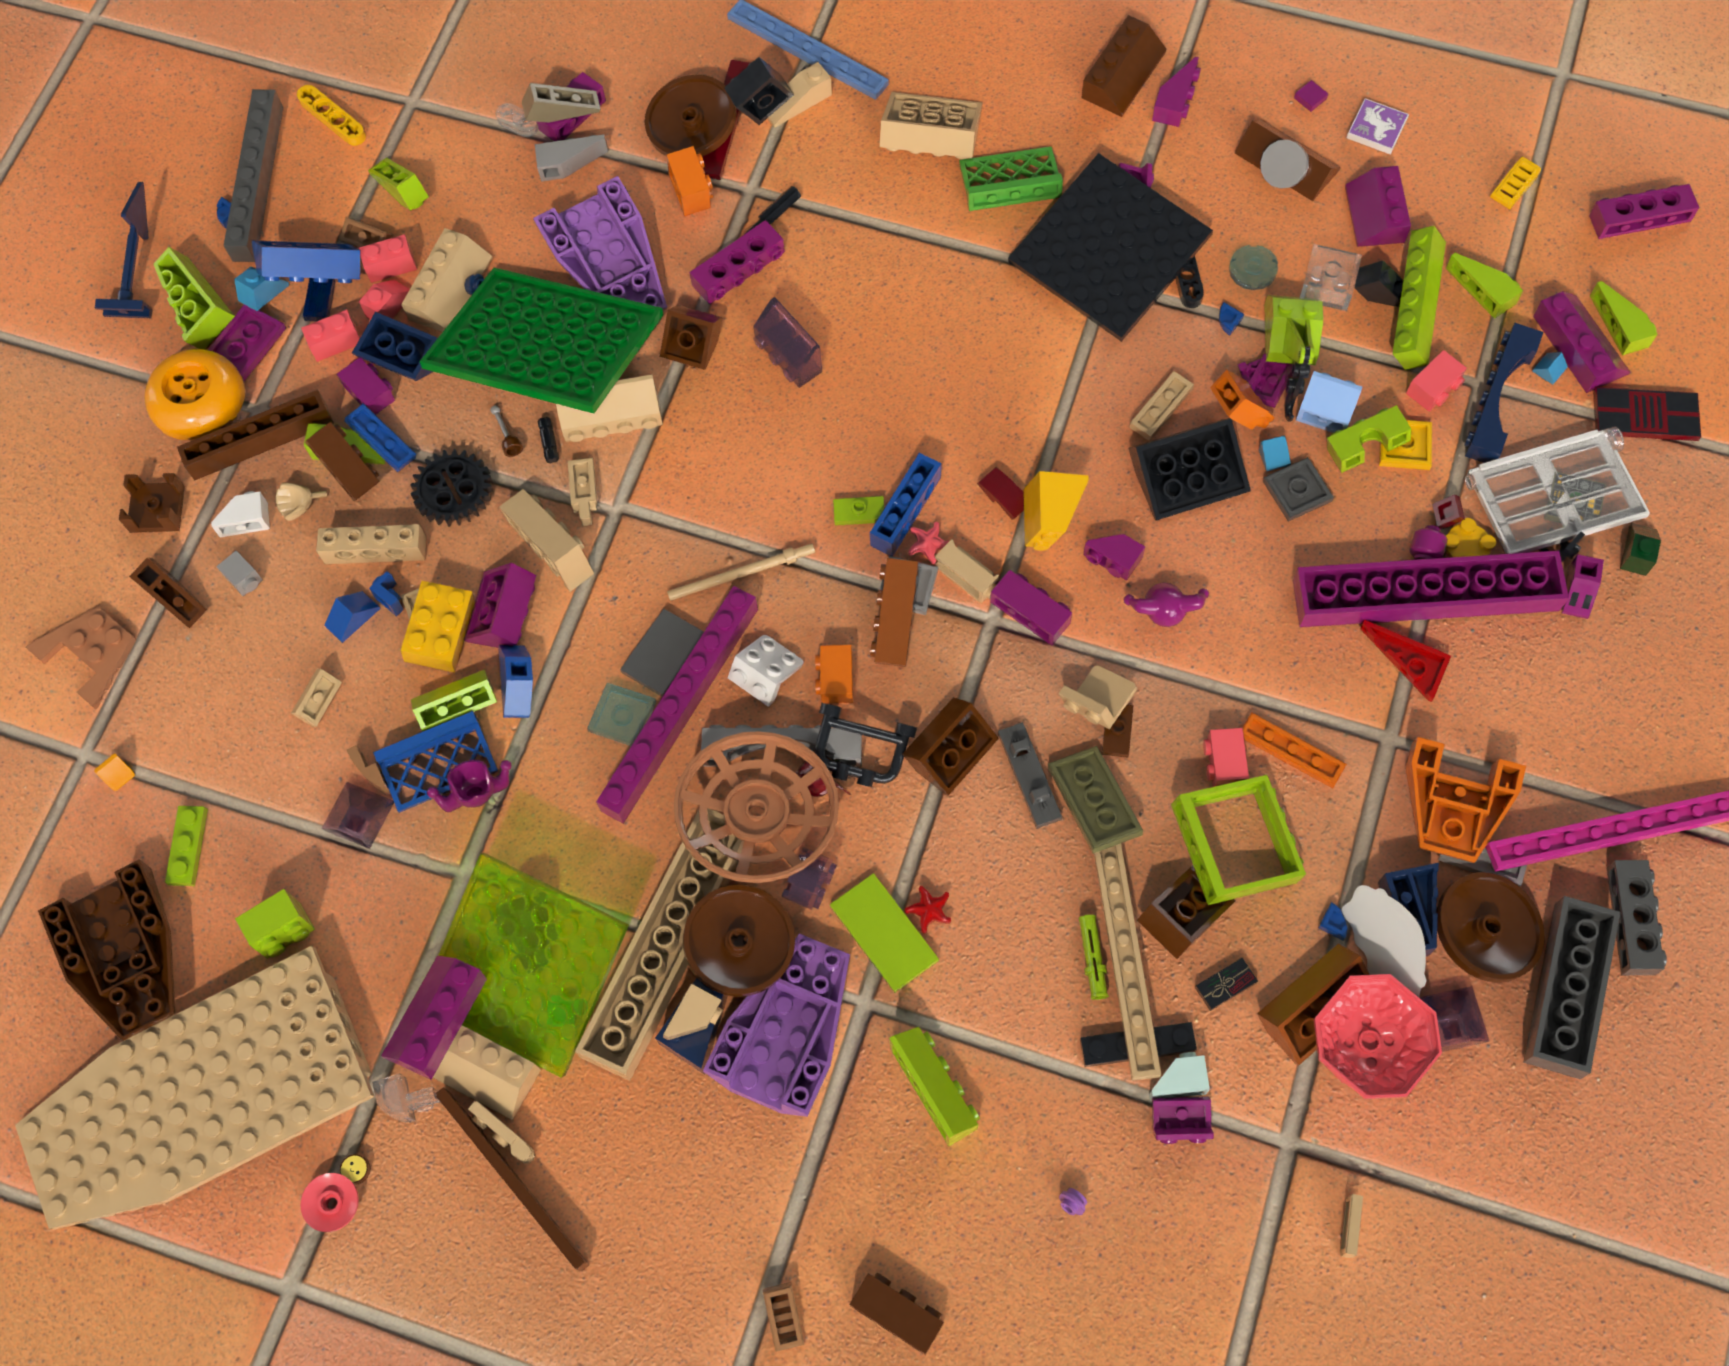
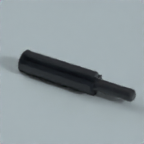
(778, 207)

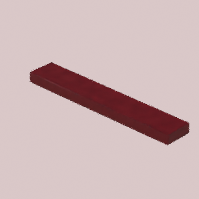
(716, 160)

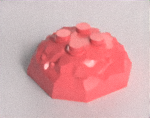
(1377, 1036)

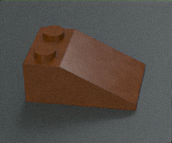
(1181, 914)

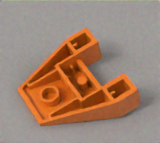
(1455, 813)

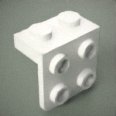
(763, 668)

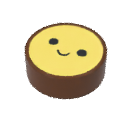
(355, 1168)

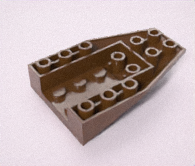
(117, 950)

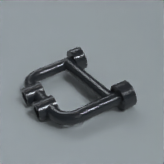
(865, 776)

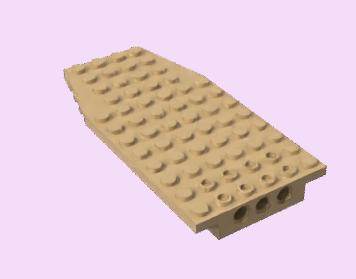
(197, 1095)

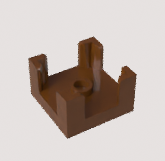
(153, 505)

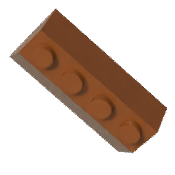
(1292, 1013)

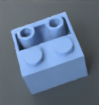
(1328, 402)

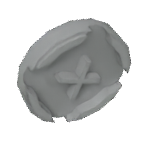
(1284, 163)

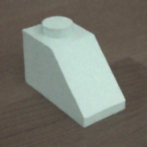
(1183, 1078)

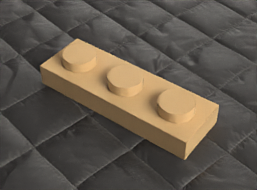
(1161, 406)

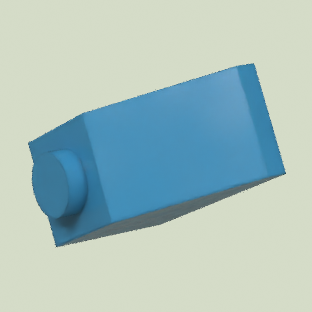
(256, 291)

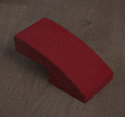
(1004, 492)

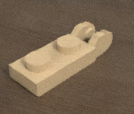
(503, 1134)

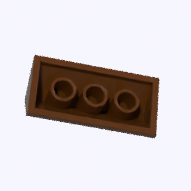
(1261, 135)

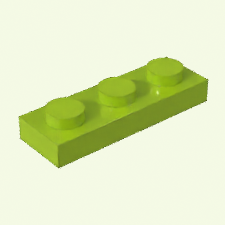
(186, 846)

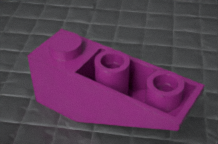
(1173, 95)

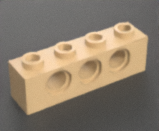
(371, 544)

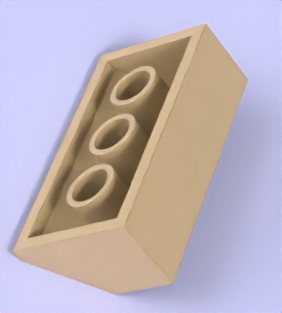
(440, 287)
(627, 407)
(487, 1072)

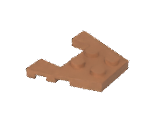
(97, 642)

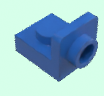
(383, 592)

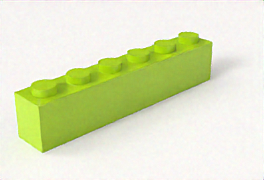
(1419, 298)

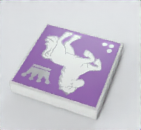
(1377, 126)

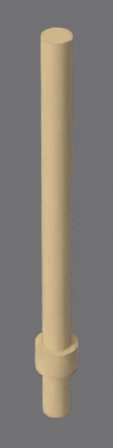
(788, 556)

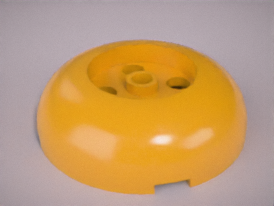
(204, 403)

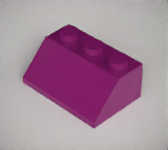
(1378, 207)
(500, 606)

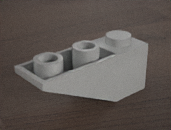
(565, 157)

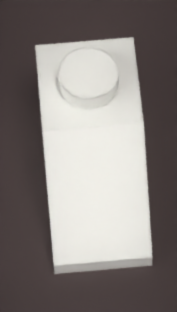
(243, 515)

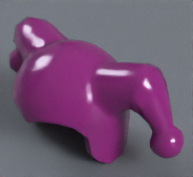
(1167, 604)
(471, 785)

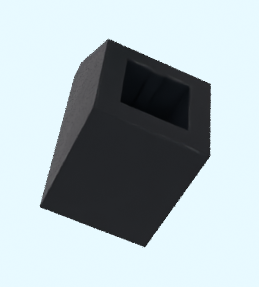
(1379, 284)

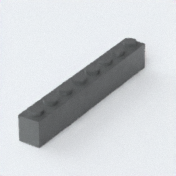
(253, 175)

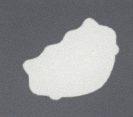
(1387, 936)

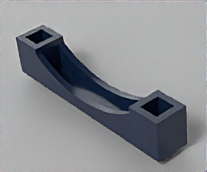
(1488, 437)

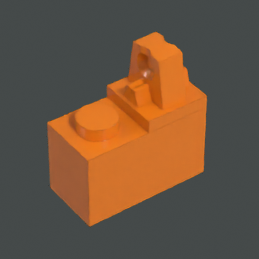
(1241, 401)

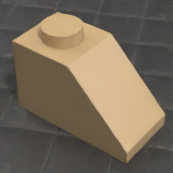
(693, 1013)

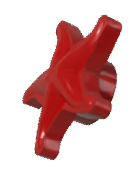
(929, 909)

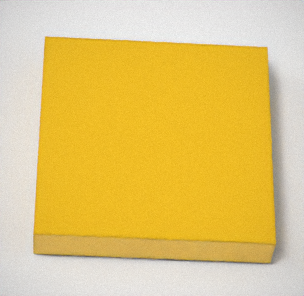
(1413, 454)

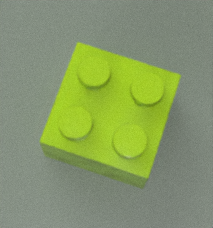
(275, 924)

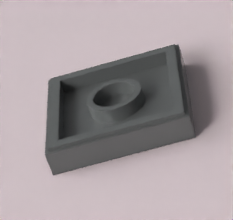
(1298, 489)

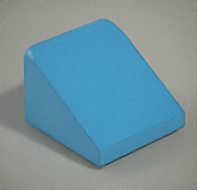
(1274, 453)

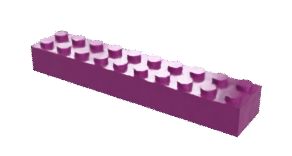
(1430, 589)

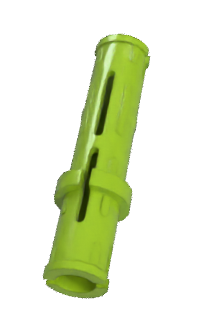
(1097, 988)

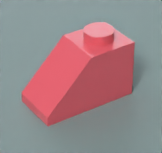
(384, 299)

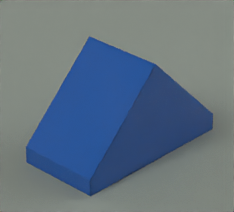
(350, 614)

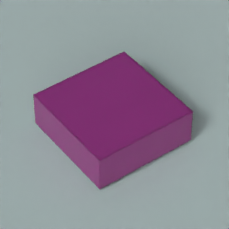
(1311, 96)

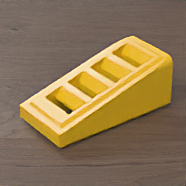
(1525, 171)

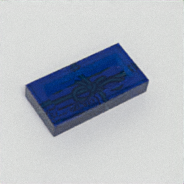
(318, 300)

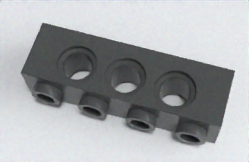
(1631, 957)

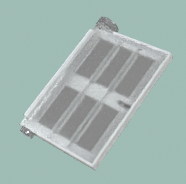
(1558, 491)

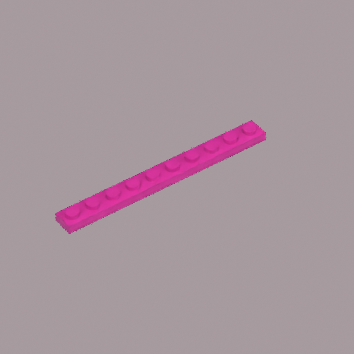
(1609, 831)

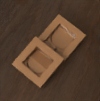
(371, 773)

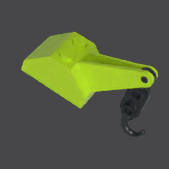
(1293, 337)

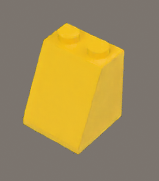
(1049, 506)

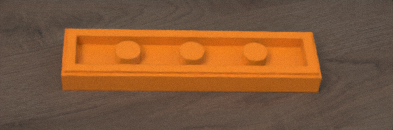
(1292, 750)

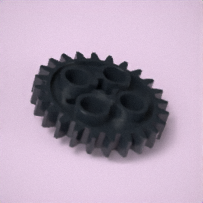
(430, 498)

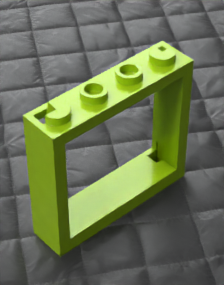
(1200, 851)

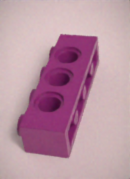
(1644, 211)
(725, 262)

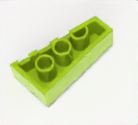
(195, 302)

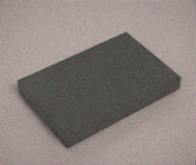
(662, 652)

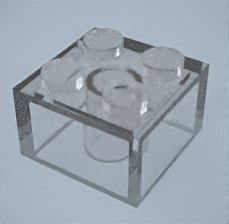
(1331, 276)

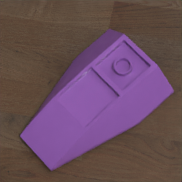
(605, 245)
(785, 1036)

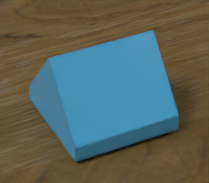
(1551, 367)

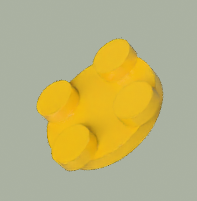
(1469, 540)

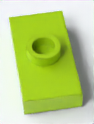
(858, 510)

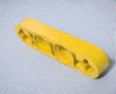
(333, 113)

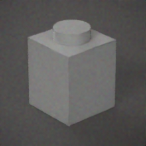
(239, 573)

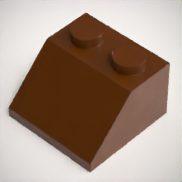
(690, 336)

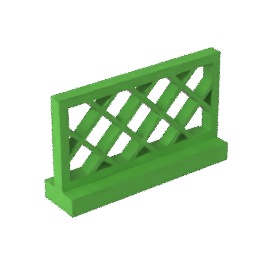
(1012, 190)

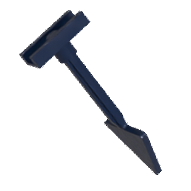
(124, 306)

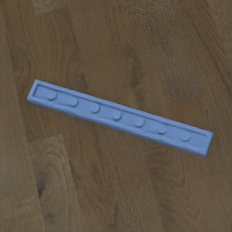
(808, 49)

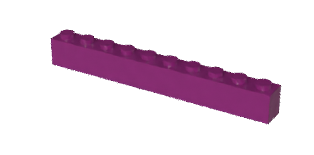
(677, 705)

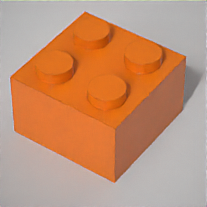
(689, 180)

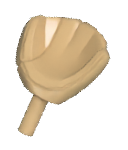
(295, 499)

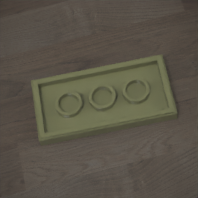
(1095, 799)

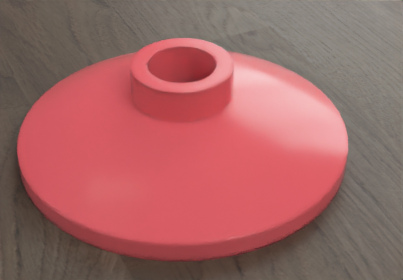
(316, 1199)

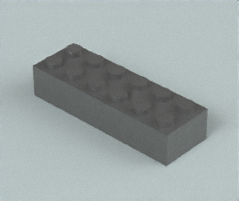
(1572, 988)

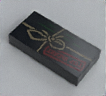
(1226, 984)

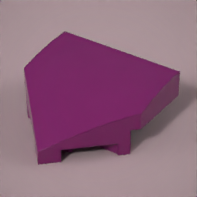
(1266, 379)

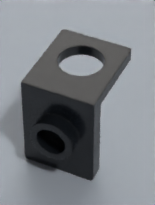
(1568, 549)

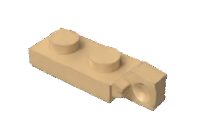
(583, 488)

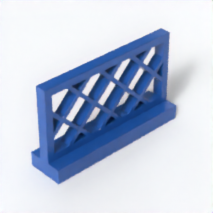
(422, 743)

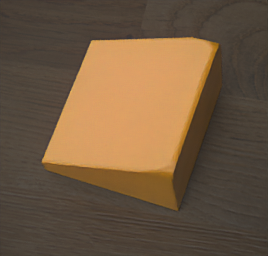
(114, 772)

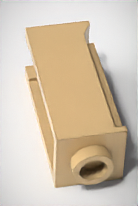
(966, 571)

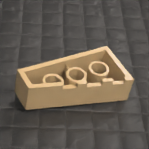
(548, 538)

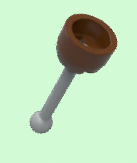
(511, 444)

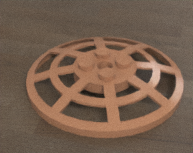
(751, 794)

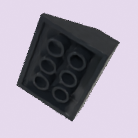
(1190, 468)

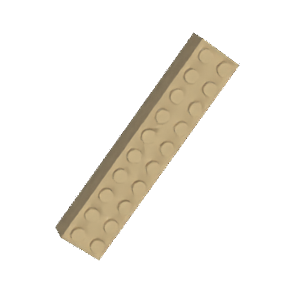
(654, 958)

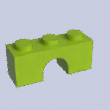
(1386, 427)

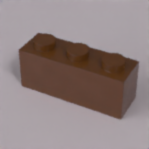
(343, 460)
(897, 1312)

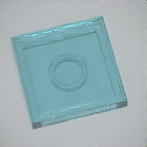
(621, 714)

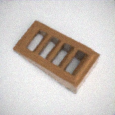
(790, 1342)

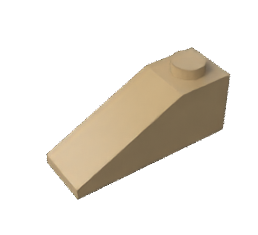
(809, 88)

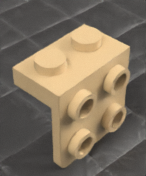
(1099, 696)

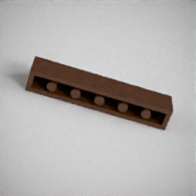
(253, 435)

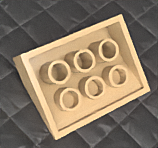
(930, 125)

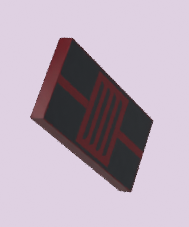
(1648, 413)

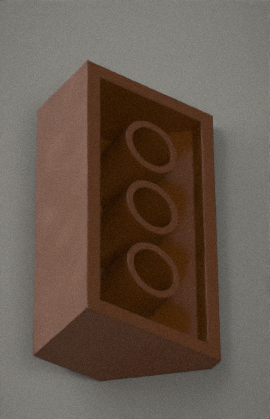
(1123, 67)

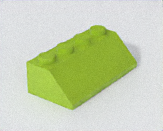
(933, 1085)

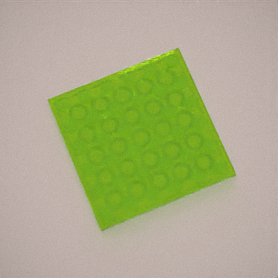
(540, 961)

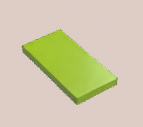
(884, 933)

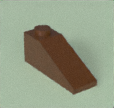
(168, 591)

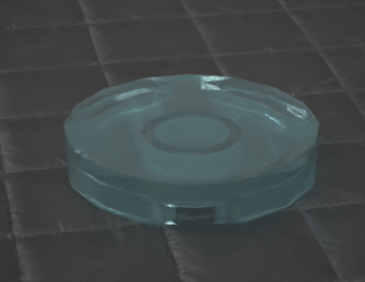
(1253, 267)

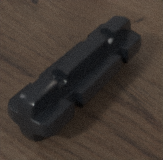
(548, 440)

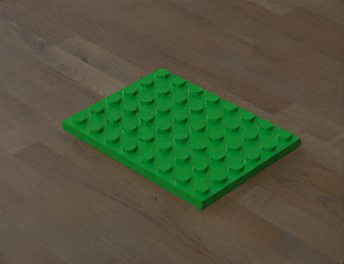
(542, 339)

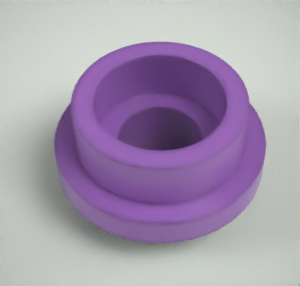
(1073, 1202)

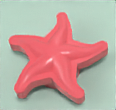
(927, 542)

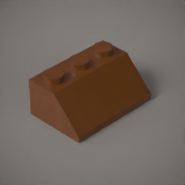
(951, 745)

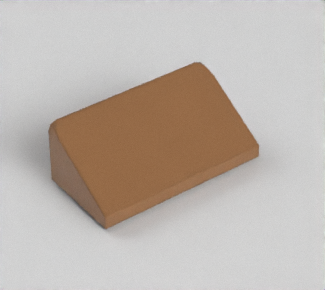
(362, 234)

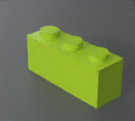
(453, 700)

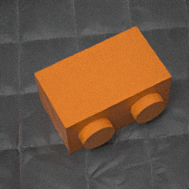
(835, 674)

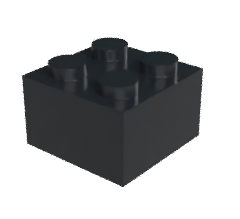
(758, 91)

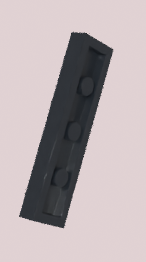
(1112, 1047)

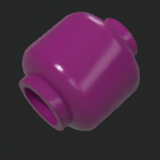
(1428, 543)

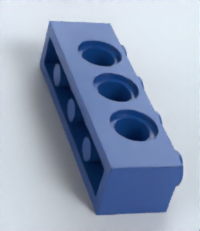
(905, 504)

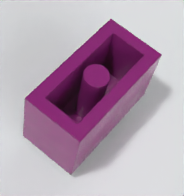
(365, 385)

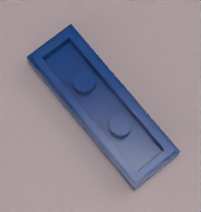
(380, 437)

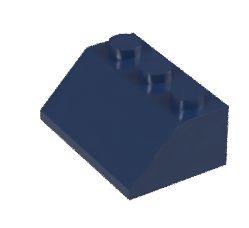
(394, 346)

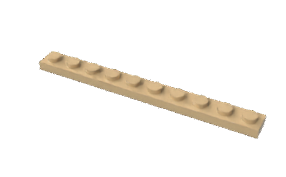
(1127, 964)

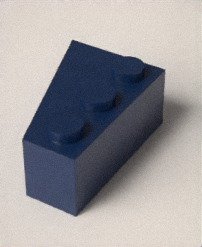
(1418, 893)
(697, 1046)

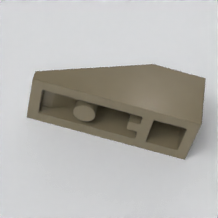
(558, 103)

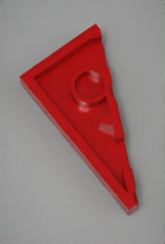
(1415, 660)

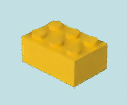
(437, 626)

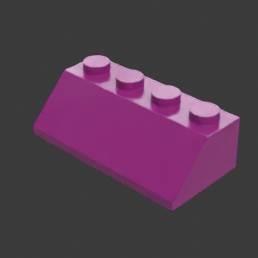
(1580, 341)
(435, 1016)

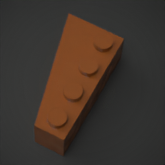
(895, 612)

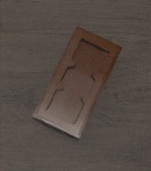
(1117, 738)

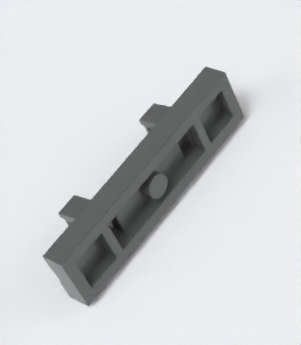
(1030, 776)

